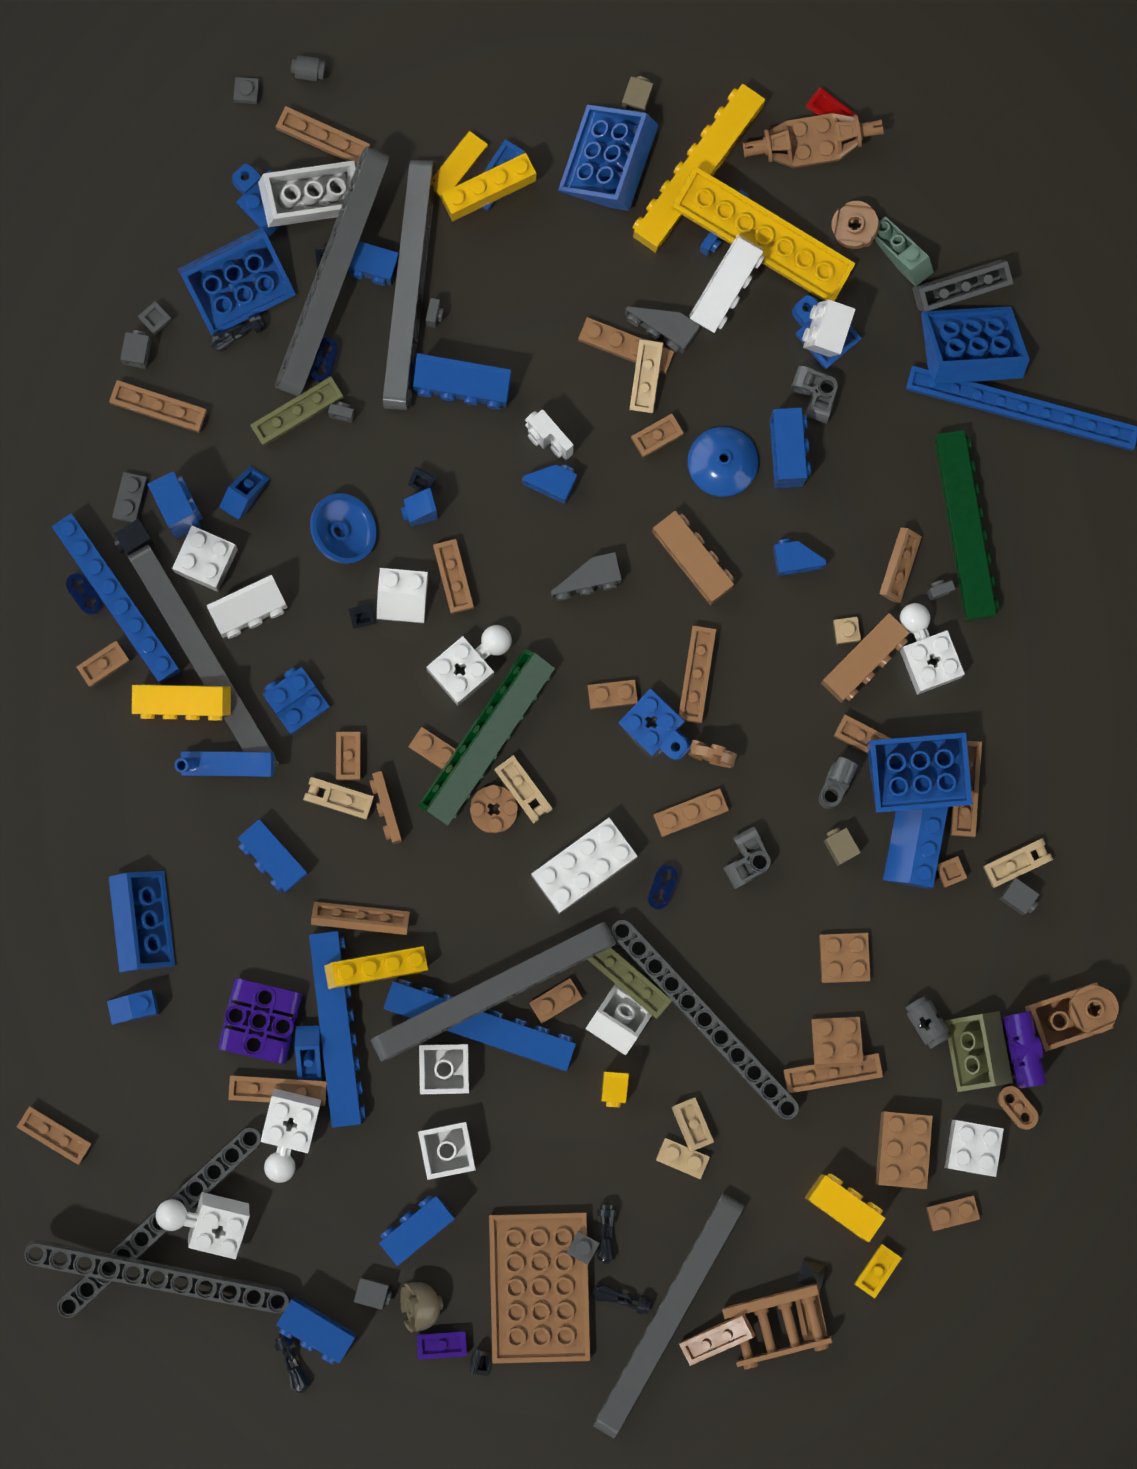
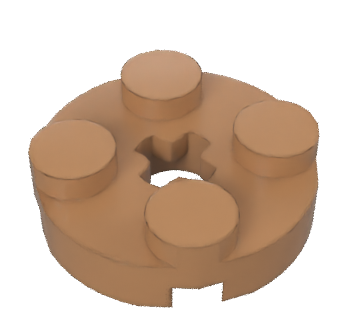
(848, 214)
(715, 754)
(493, 823)
(1098, 996)

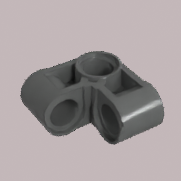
(808, 383)
(837, 781)
(743, 870)

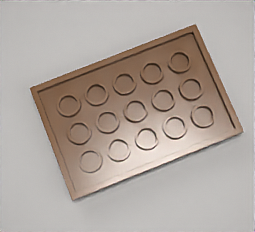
(538, 1289)

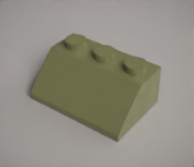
(978, 1051)

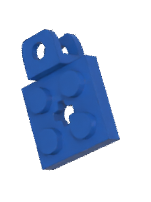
(251, 200)
(804, 321)
(665, 734)

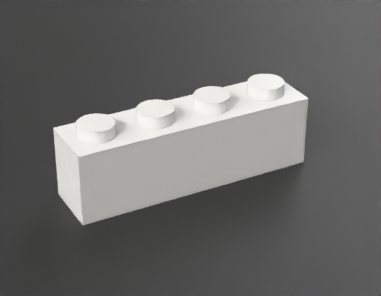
(726, 283)

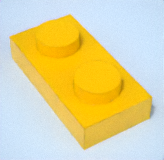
(877, 1271)

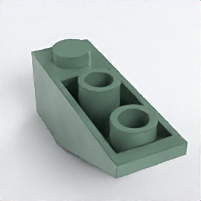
(903, 252)

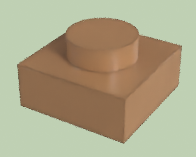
(951, 872)

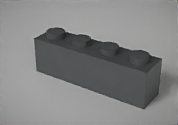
(962, 285)

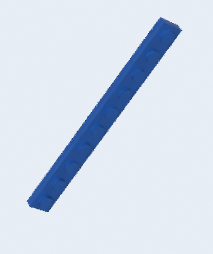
(1025, 409)

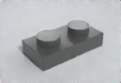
(129, 497)

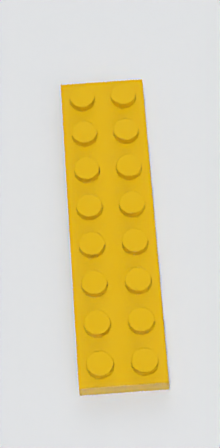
(783, 245)

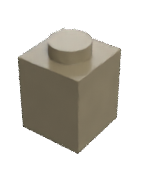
(637, 94)
(841, 845)

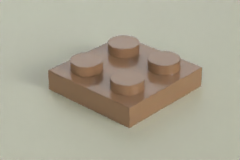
(844, 958)
(837, 1042)

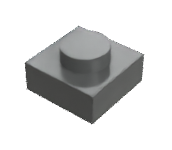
(246, 90)
(434, 313)
(154, 318)
(341, 411)
(940, 589)
(583, 1248)

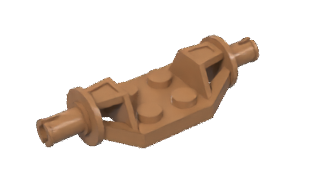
(813, 139)

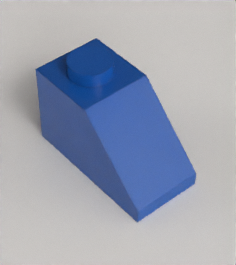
(552, 481)
(243, 492)
(419, 508)
(795, 558)
(133, 1007)
(308, 1053)

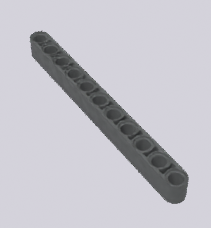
(332, 271)
(409, 285)
(196, 647)
(493, 992)
(715, 1025)
(149, 1227)
(147, 1268)
(668, 1315)

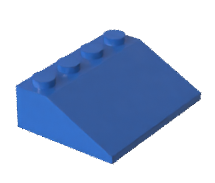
(608, 156)
(236, 281)
(973, 345)
(920, 772)

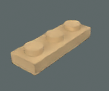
(646, 376)

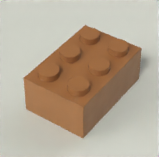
(1054, 1023)
(904, 1150)

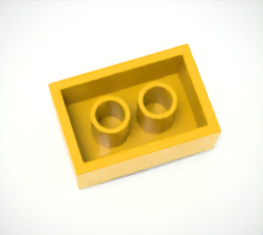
(846, 1206)

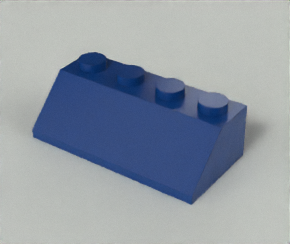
(462, 381)
(915, 847)
(141, 921)

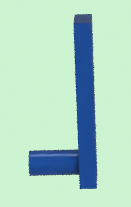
(225, 763)

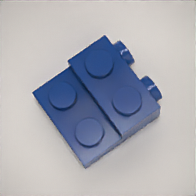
(295, 699)

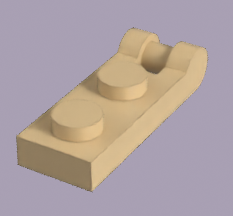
(522, 788)
(339, 798)
(1016, 863)

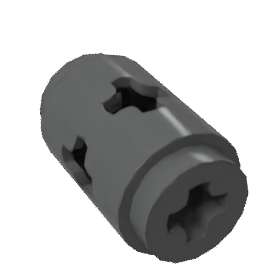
(936, 1031)

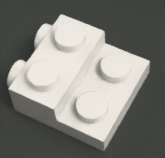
(545, 431)

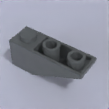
(668, 326)
(596, 573)

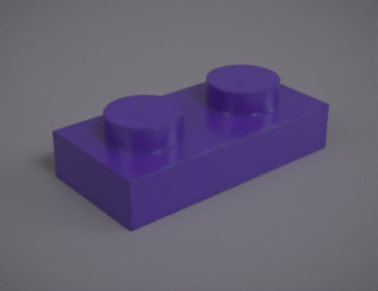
(441, 1345)

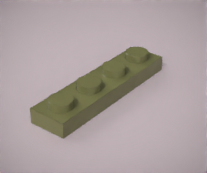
(296, 411)
(631, 982)

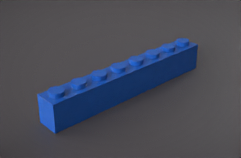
(116, 599)
(486, 1027)
(336, 1034)

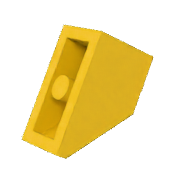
(614, 1088)

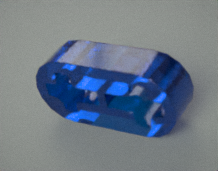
(328, 361)
(79, 597)
(668, 889)

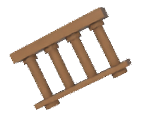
(784, 1302)

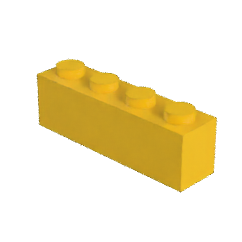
(488, 187)
(181, 700)
(376, 967)

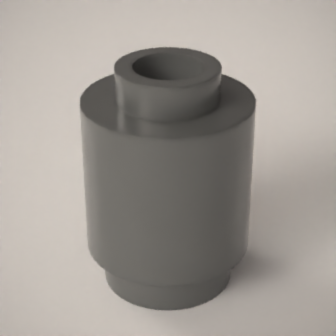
(308, 68)

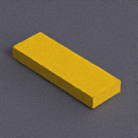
(459, 163)

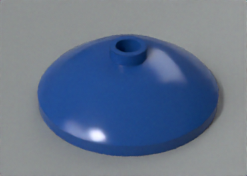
(719, 477)
(354, 528)

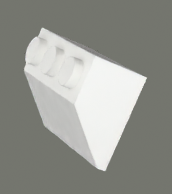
(247, 607)

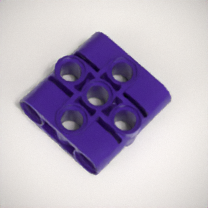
(238, 1041)
(1024, 1050)

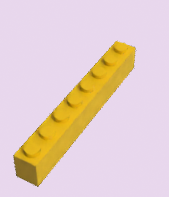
(708, 156)

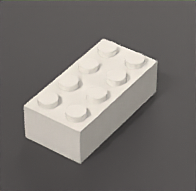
(305, 193)
(584, 865)

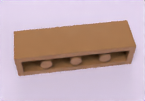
(693, 558)
(864, 658)

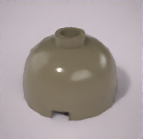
(421, 1305)

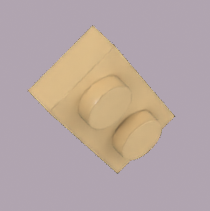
(692, 1124)
(682, 1159)

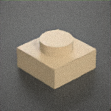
(846, 630)

